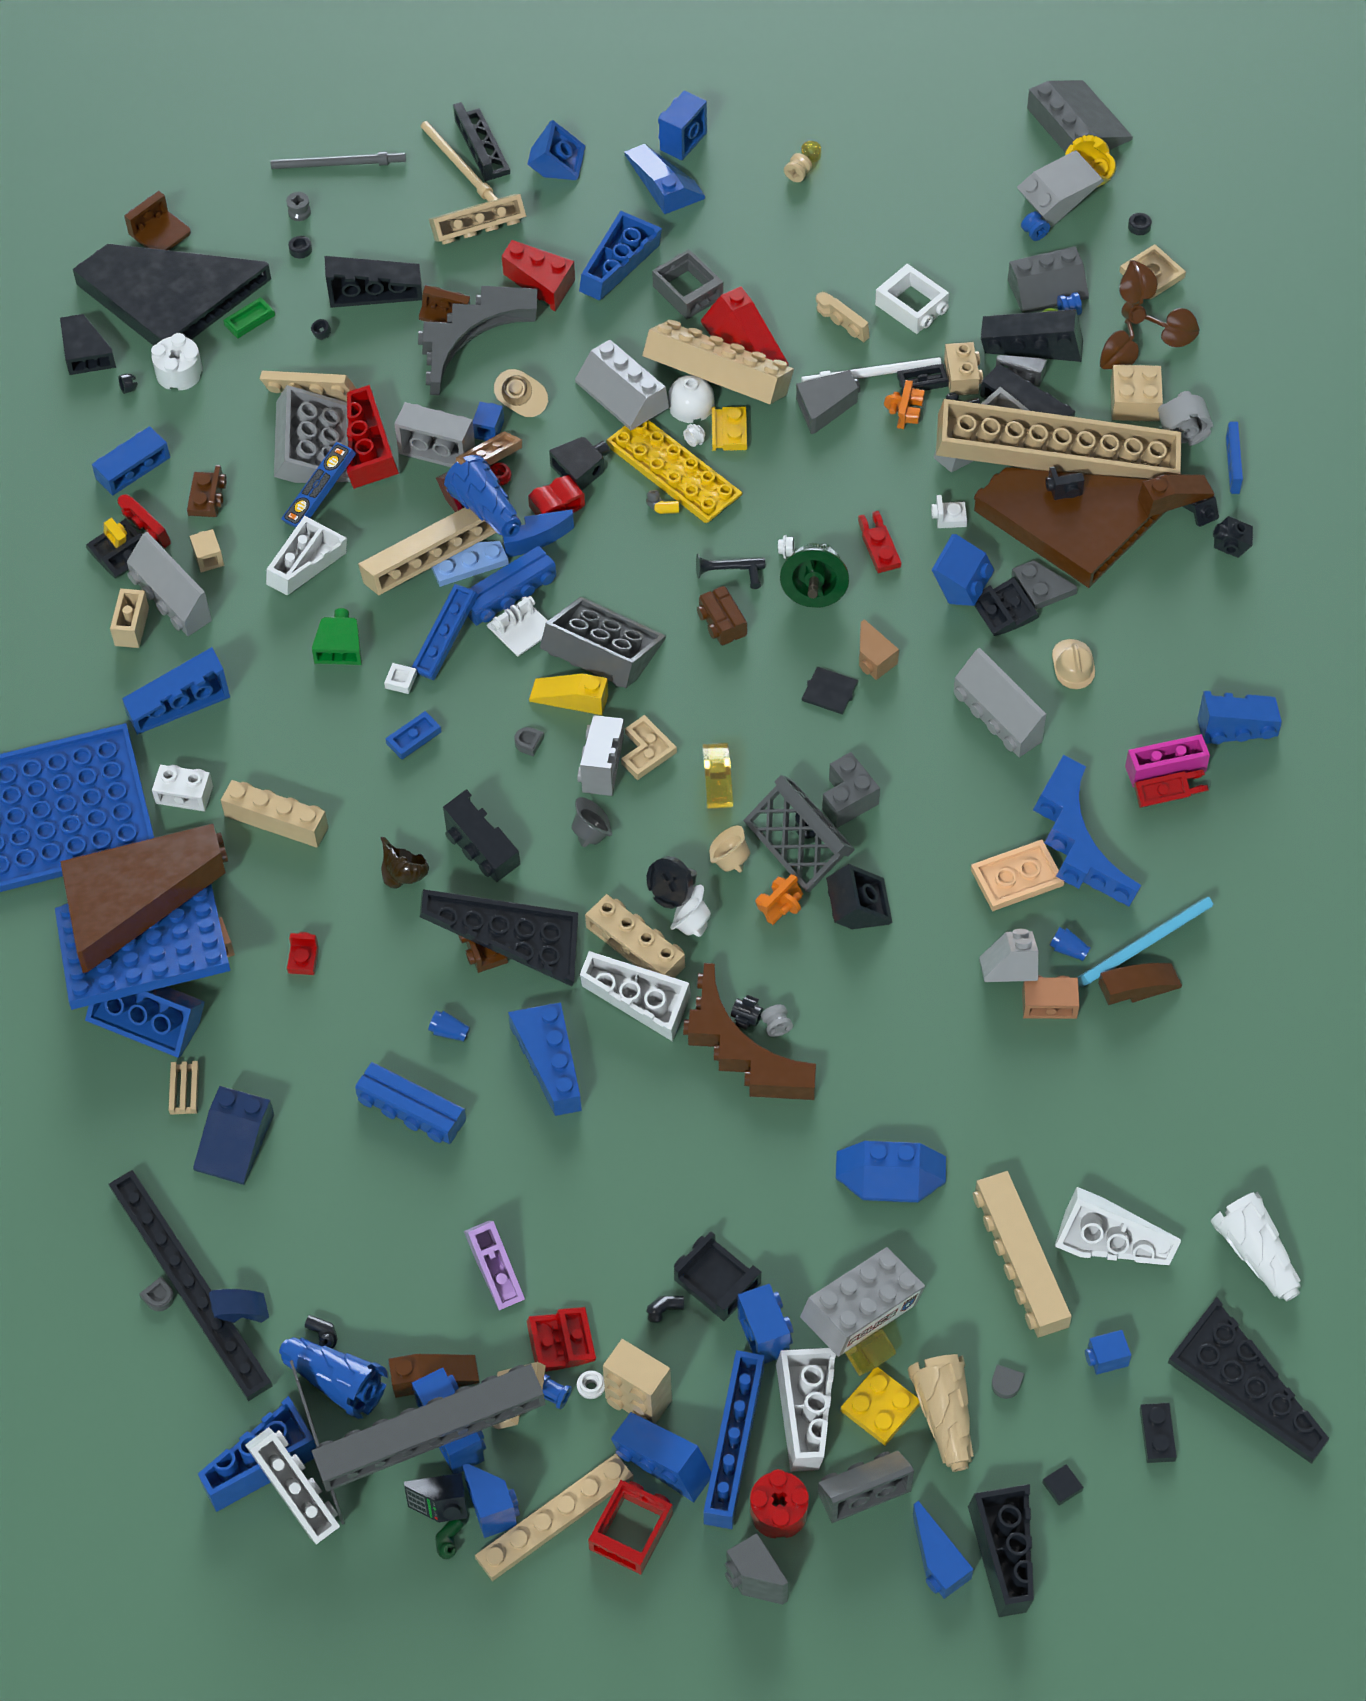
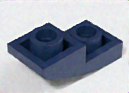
(238, 1304)

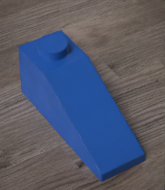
(942, 1561)

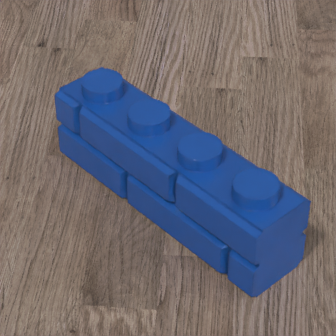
(511, 584)
(410, 1103)

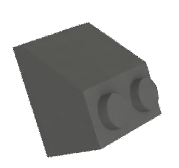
(755, 1571)

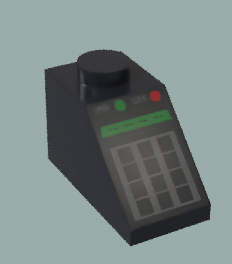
(438, 1497)

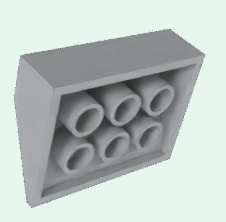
(306, 432)

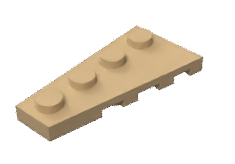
(324, 384)

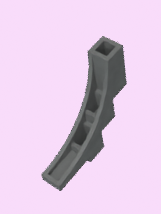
(492, 308)

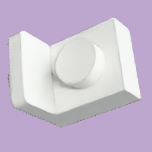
(949, 514)

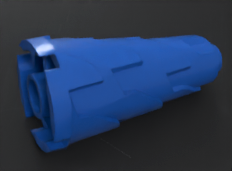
(479, 491)
(342, 1377)

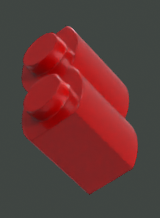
(558, 496)

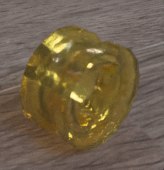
(816, 149)

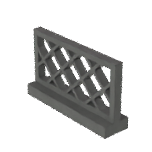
(813, 817)

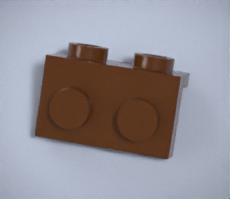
(438, 303)

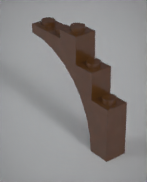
(765, 1072)

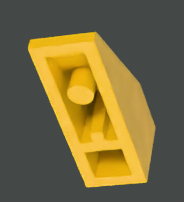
(572, 692)

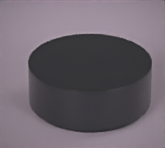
(1139, 224)
(300, 247)

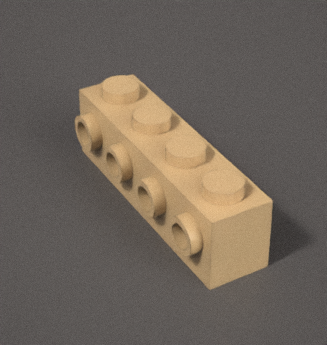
(477, 217)
(274, 813)
(634, 938)

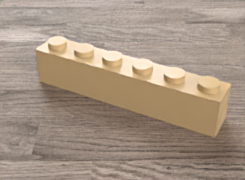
(423, 550)
(1022, 1254)

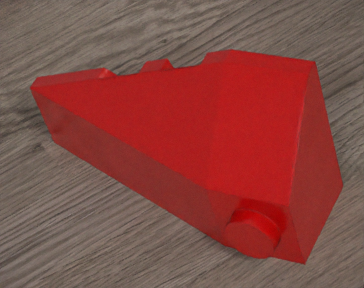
(739, 322)

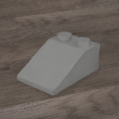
(1060, 186)

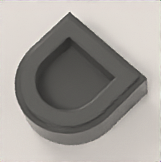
(528, 740)
(158, 1295)
(1006, 1382)

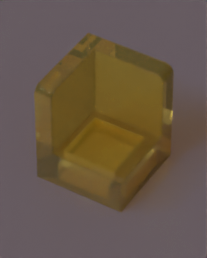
(871, 1352)

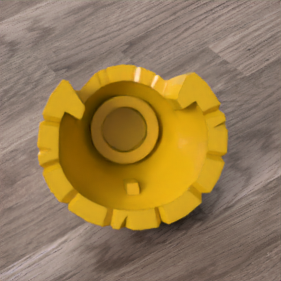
(1097, 155)

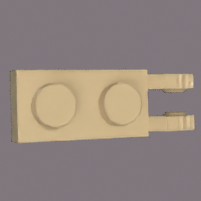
(842, 315)

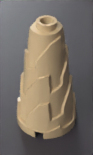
(944, 1402)

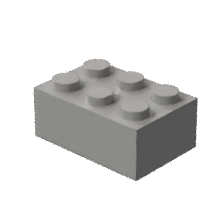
(433, 434)

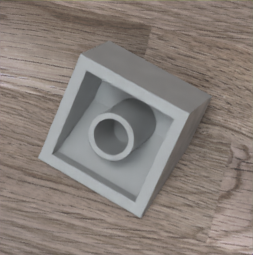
(1011, 958)

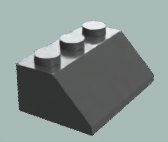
(1044, 277)
(865, 1485)

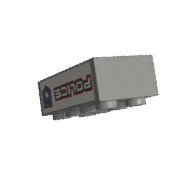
(862, 1301)

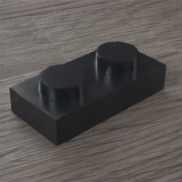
(1158, 1433)

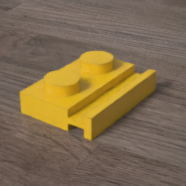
(729, 428)

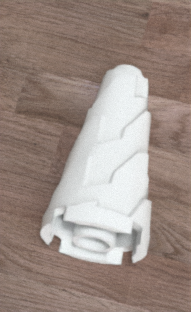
(1258, 1243)

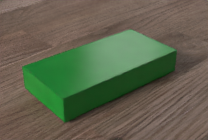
(249, 317)

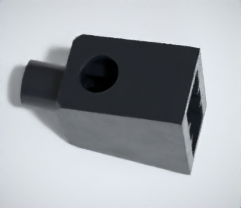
(579, 460)

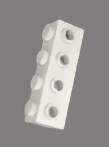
(292, 1485)

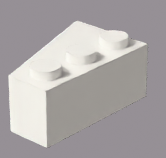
(304, 555)

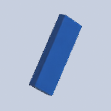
(1234, 458)

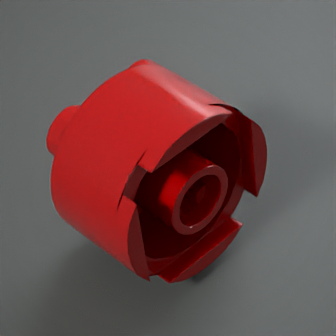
(780, 1520)

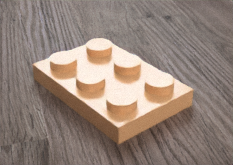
(1017, 875)

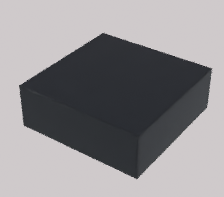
(1062, 1484)

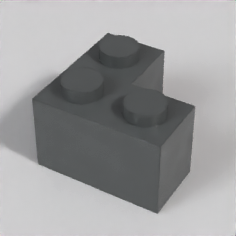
(852, 791)

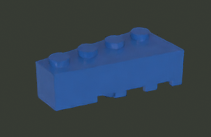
(178, 692)
(237, 1472)

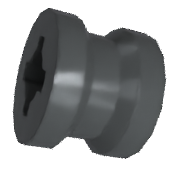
(298, 206)

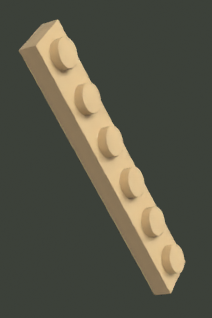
(553, 1517)

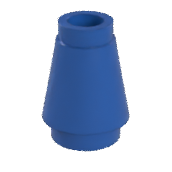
(1069, 944)
(447, 1026)

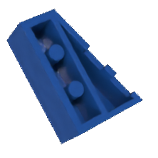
(1238, 719)
(663, 1455)

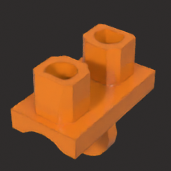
(899, 404)
(782, 900)

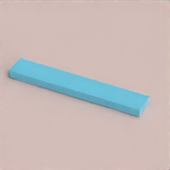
(1145, 941)

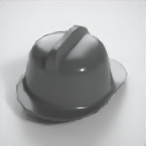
(590, 822)

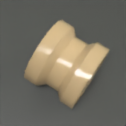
(797, 167)

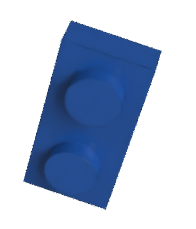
(413, 735)

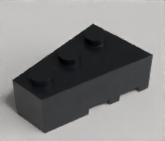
(478, 838)

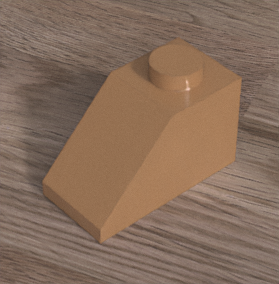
(876, 652)

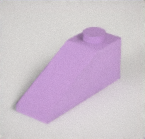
(494, 1264)

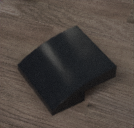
(112, 558)
(1005, 607)

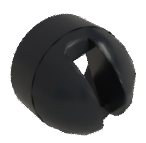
(315, 328)
(126, 383)

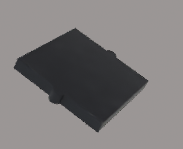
(829, 690)

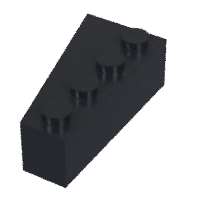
(371, 281)
(1005, 1543)

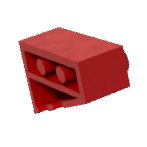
(540, 271)

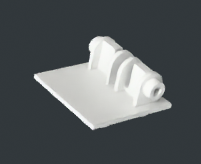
(519, 626)

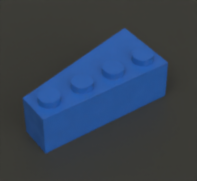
(618, 254)
(547, 1048)

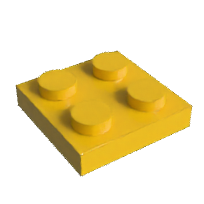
(880, 1405)

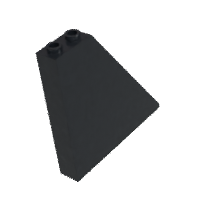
(167, 289)

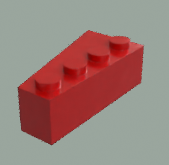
(368, 439)

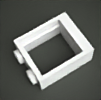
(908, 276)

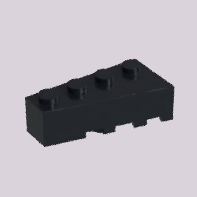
(1034, 335)

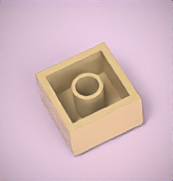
(1136, 392)

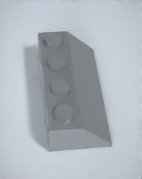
(622, 385)
(168, 586)
(1000, 703)

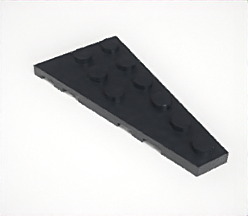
(525, 933)
(1239, 1375)

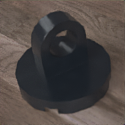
(670, 882)

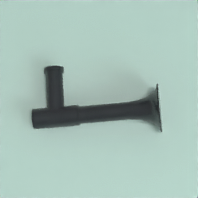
(752, 564)

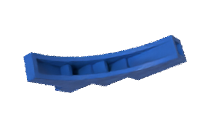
(1069, 835)

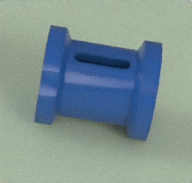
(556, 1392)

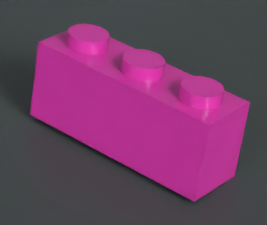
(1167, 758)

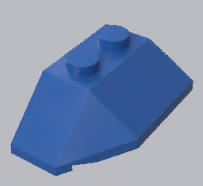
(891, 1170)

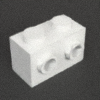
(182, 787)

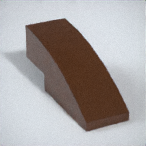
(1138, 982)

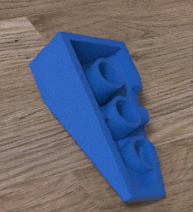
(664, 181)

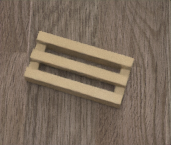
(183, 1068)

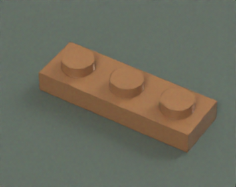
(494, 448)

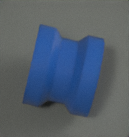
(1035, 226)
(1070, 302)

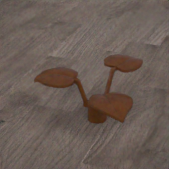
(1136, 285)

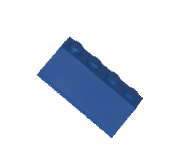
(154, 1018)

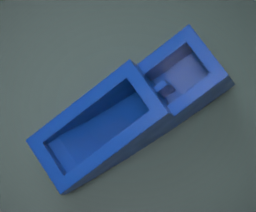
(539, 531)

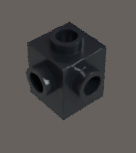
(1233, 537)

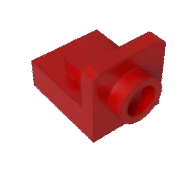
(302, 953)

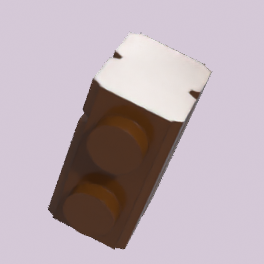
(722, 616)

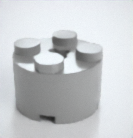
(1186, 415)

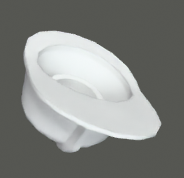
(693, 915)

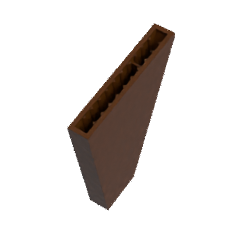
(1074, 533)
(135, 885)

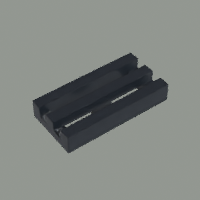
(924, 381)

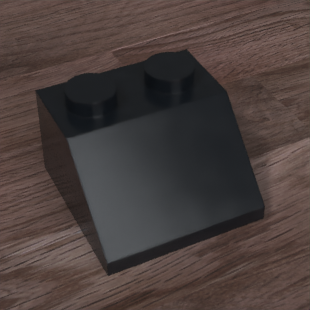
(858, 898)

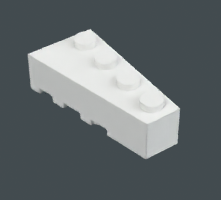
(641, 993)
(805, 1396)

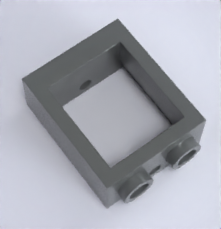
(699, 298)

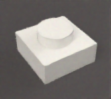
(400, 678)

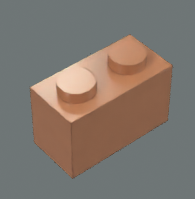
(1051, 998)

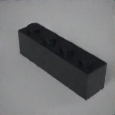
(1023, 391)

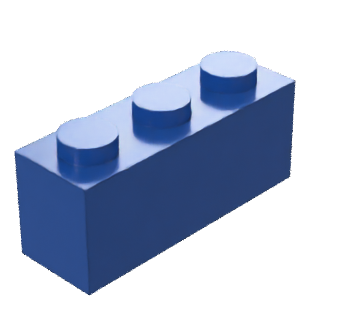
(130, 460)

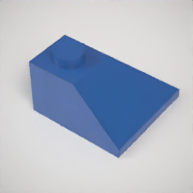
(557, 153)

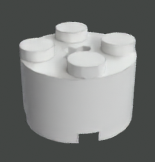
(177, 362)

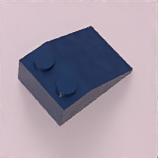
(233, 1134)

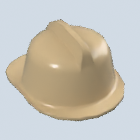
(521, 393)
(1073, 664)
(730, 849)

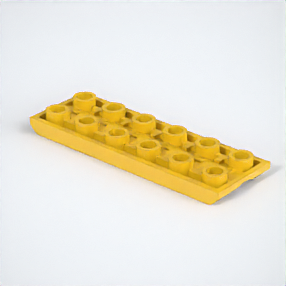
(674, 469)

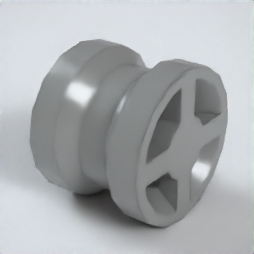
(776, 1020)

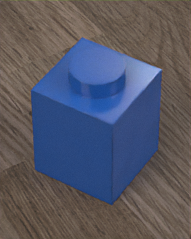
(488, 421)
(1108, 1352)

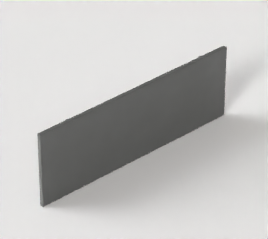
(314, 1433)

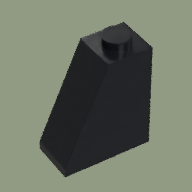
(84, 346)

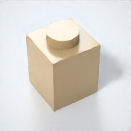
(206, 550)

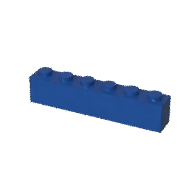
(733, 1440)

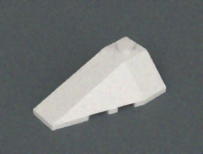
(1106, 1230)

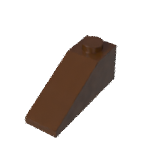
(1172, 492)
(413, 1367)

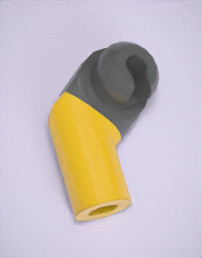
(658, 505)

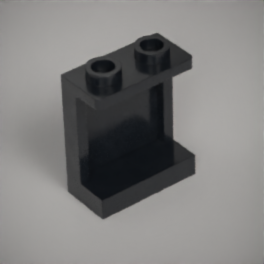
(715, 1276)

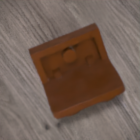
(154, 225)

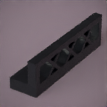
(478, 146)

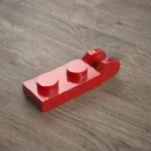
(142, 519)
(879, 544)
(1167, 788)

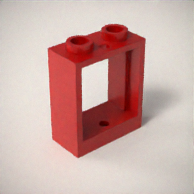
(617, 1551)

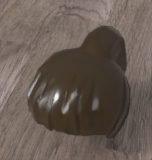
(401, 866)

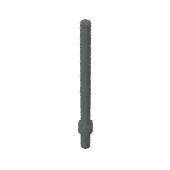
(382, 158)

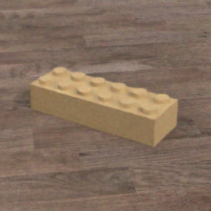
(718, 361)

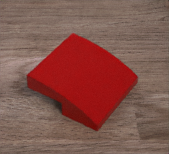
(561, 1339)

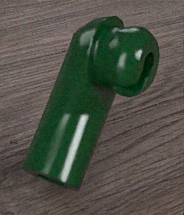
(445, 1539)

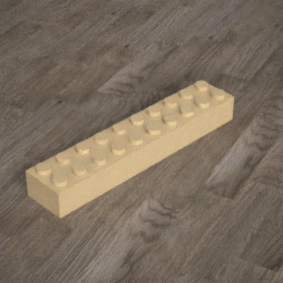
(1055, 440)

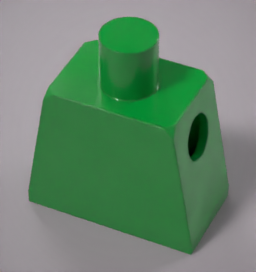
(337, 640)

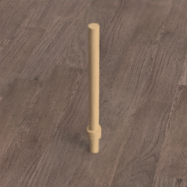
(483, 189)

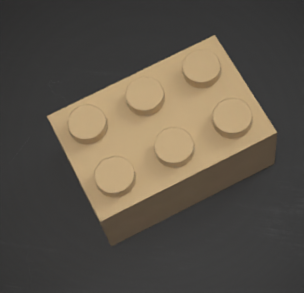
(637, 1382)

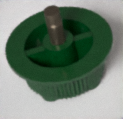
(814, 576)

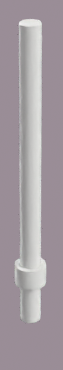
(880, 370)

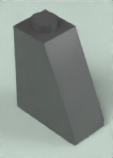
(826, 398)

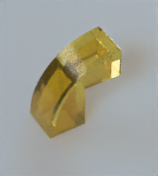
(717, 775)

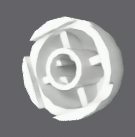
(690, 399)

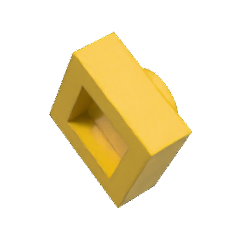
(115, 532)

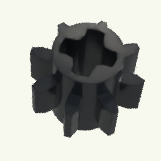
(746, 1012)

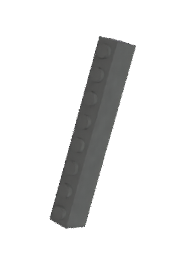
(428, 1426)

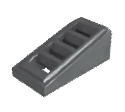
(1026, 367)

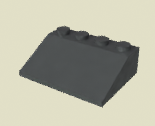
(1073, 110)
(601, 641)

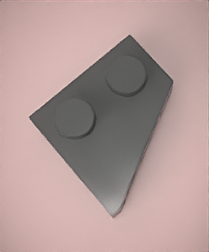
(1042, 585)

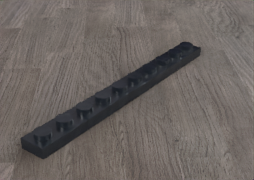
(189, 1285)

